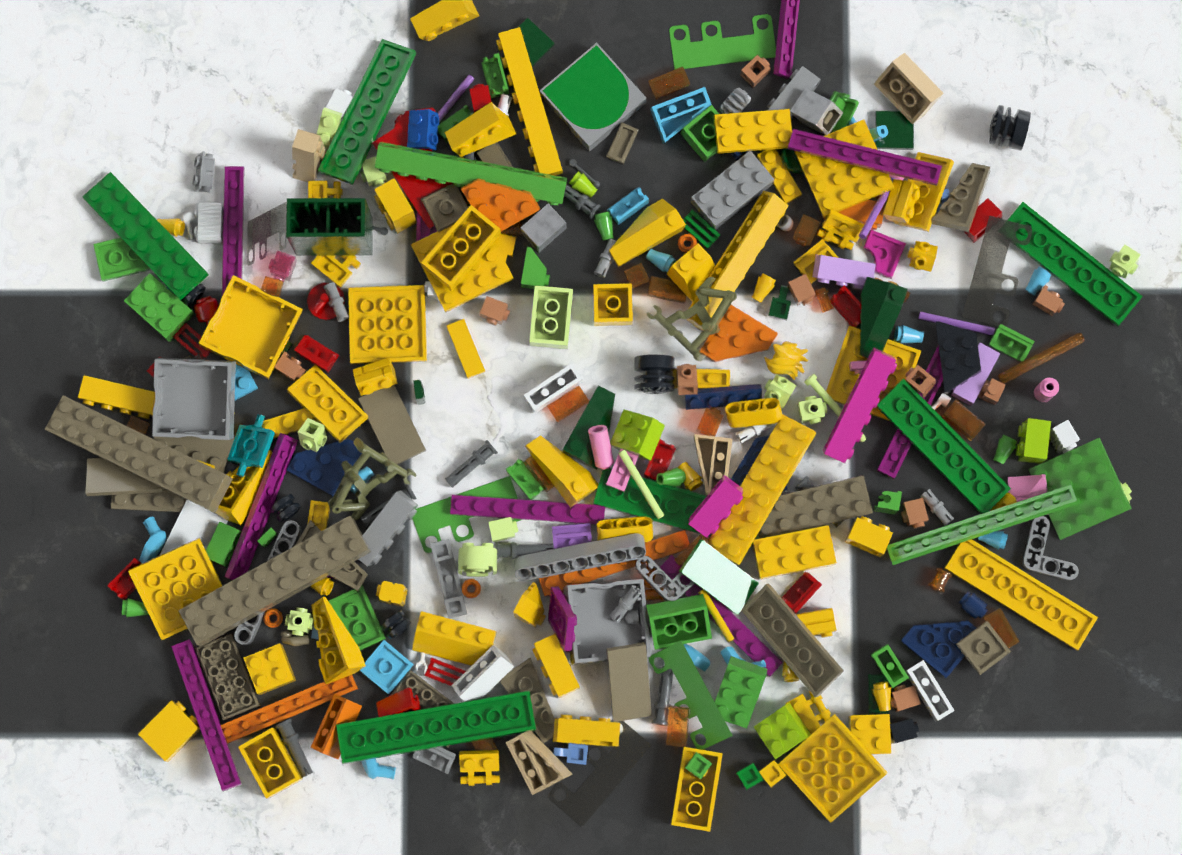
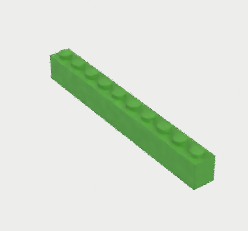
(463, 171)

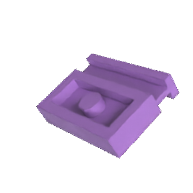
(571, 535)

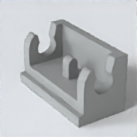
(437, 758)

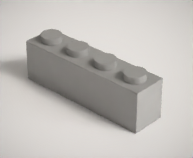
(790, 93)
(386, 525)

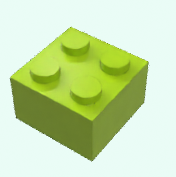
(637, 434)
(1033, 441)
(782, 730)

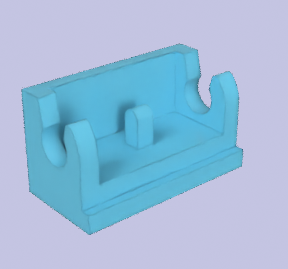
(628, 206)

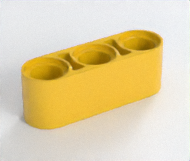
(753, 412)
(624, 526)

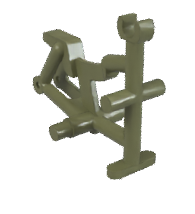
(709, 324)
(351, 477)

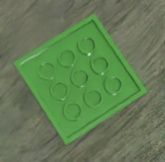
(1093, 483)

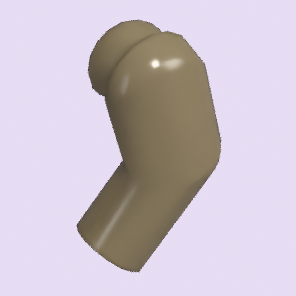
(294, 641)

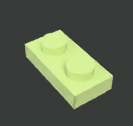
(328, 125)

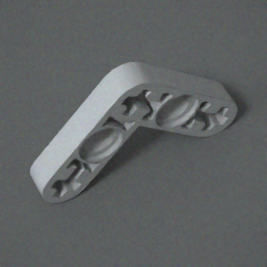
(1041, 559)
(673, 584)

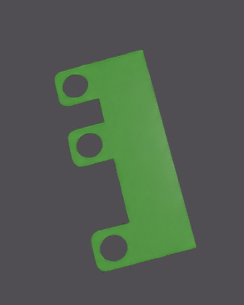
(719, 50)
(437, 514)
(697, 694)

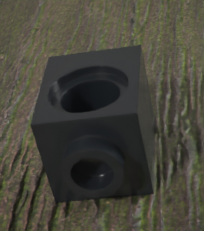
(904, 731)

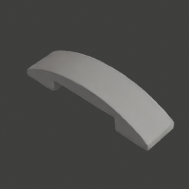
(448, 578)

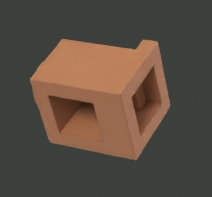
(756, 63)
(1049, 301)
(289, 367)
(919, 373)
(991, 391)

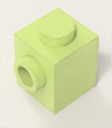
(371, 174)
(503, 529)

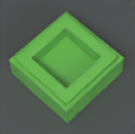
(268, 537)
(698, 765)

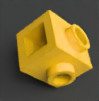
(922, 256)

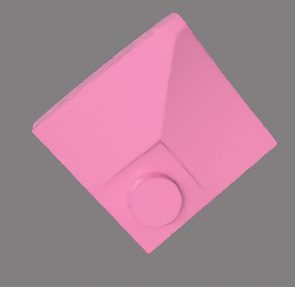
(1027, 486)

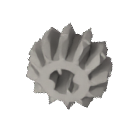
(735, 102)

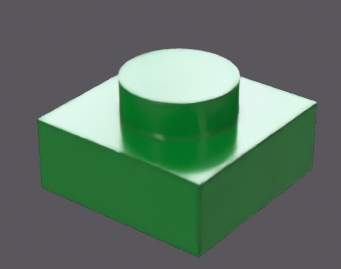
(749, 776)

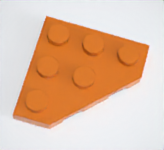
(500, 202)
(738, 337)

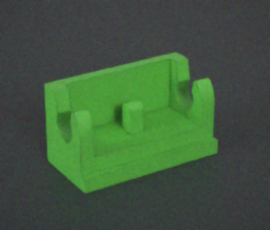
(495, 76)
(847, 106)
(452, 121)
(1011, 343)
(524, 479)
(890, 503)
(223, 544)

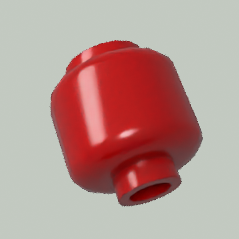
(205, 309)

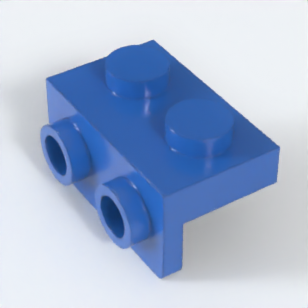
(423, 129)

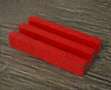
(181, 331)
(430, 667)

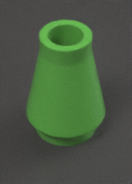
(604, 225)
(1004, 448)
(672, 477)
(133, 608)

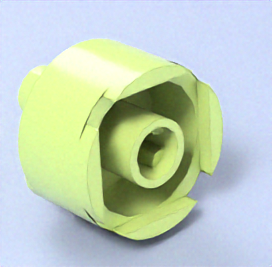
(477, 560)

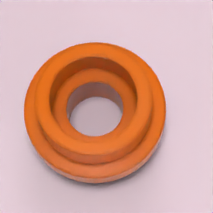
(686, 237)
(466, 584)
(269, 613)

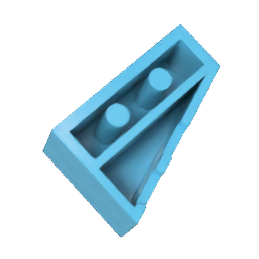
(678, 112)

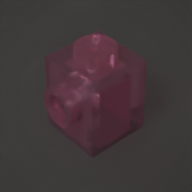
(282, 266)

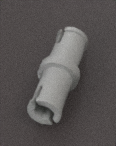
(605, 260)
(336, 302)
(937, 507)
(626, 603)

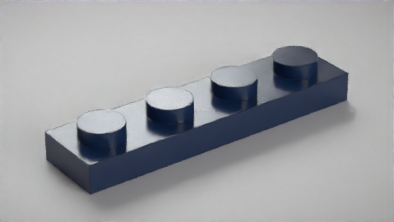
(722, 396)

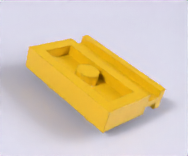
(806, 262)

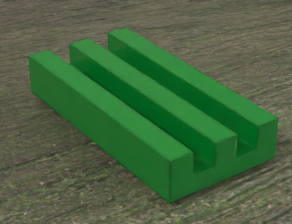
(702, 231)

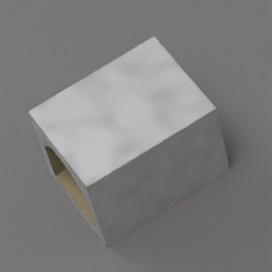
(816, 111)
(543, 228)

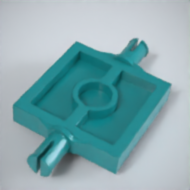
(251, 445)

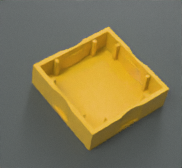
(250, 327)

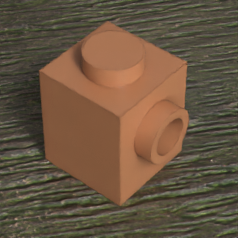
(802, 290)
(494, 311)
(687, 379)
(914, 513)
(904, 698)

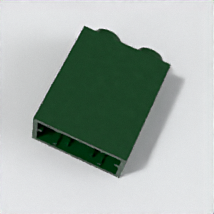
(329, 226)

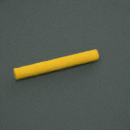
(717, 617)

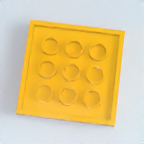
(842, 184)
(484, 276)
(387, 324)
(843, 379)
(174, 583)
(832, 768)

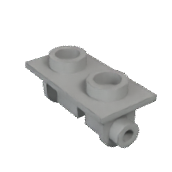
(201, 179)

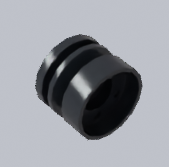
(1009, 127)
(654, 373)

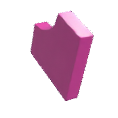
(885, 252)

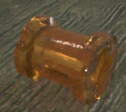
(940, 580)

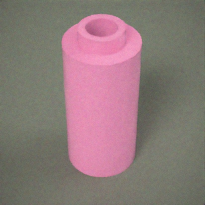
(1046, 390)
(601, 446)

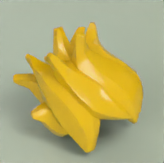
(786, 359)

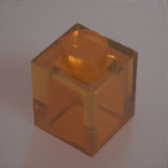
(806, 230)
(710, 422)

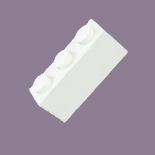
(553, 388)
(483, 675)
(929, 691)

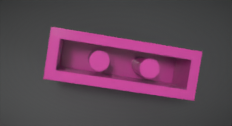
(716, 506)

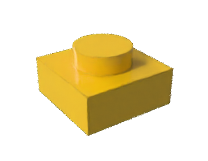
(772, 773)

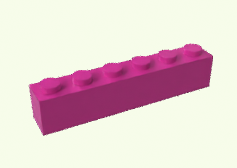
(859, 405)

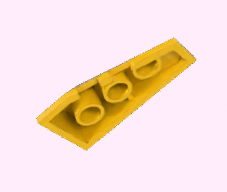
(651, 228)
(566, 474)
(241, 493)
(530, 607)
(338, 649)

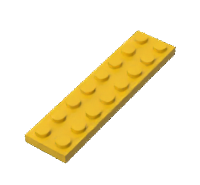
(762, 488)
(1021, 593)

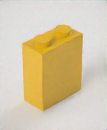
(170, 730)

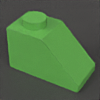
(534, 271)
(889, 665)

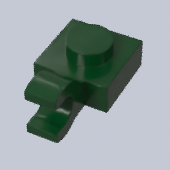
(780, 306)

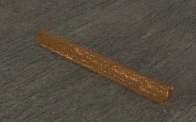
(1041, 358)

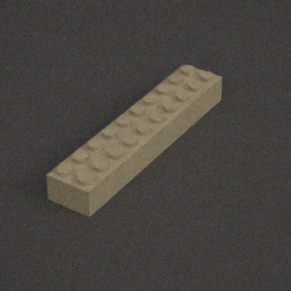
(139, 454)
(274, 581)

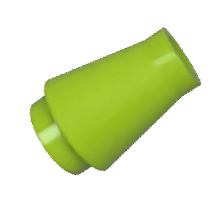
(582, 184)

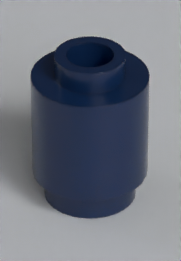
(973, 605)

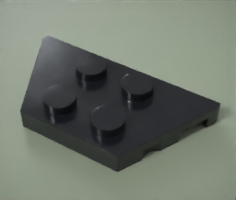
(958, 355)

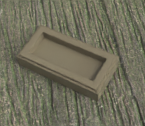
(622, 143)

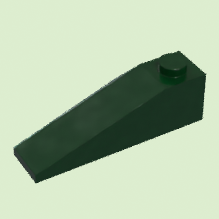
(879, 310)
(596, 413)

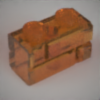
(963, 420)

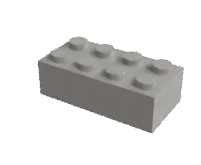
(732, 190)

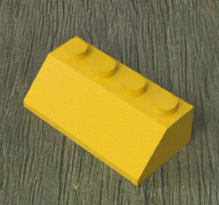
(451, 639)

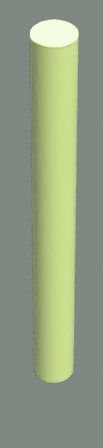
(641, 484)

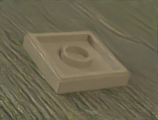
(445, 207)
(983, 647)

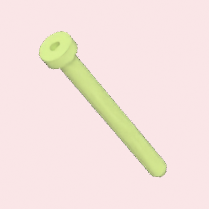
(811, 380)

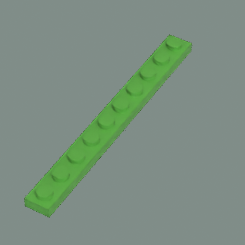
(982, 524)

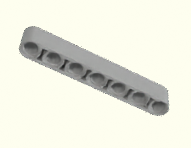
(283, 537)
(579, 557)

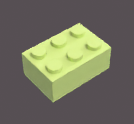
(551, 317)

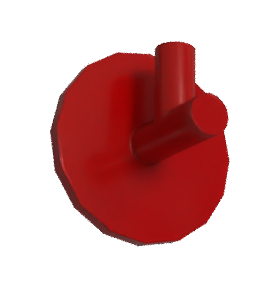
(319, 302)

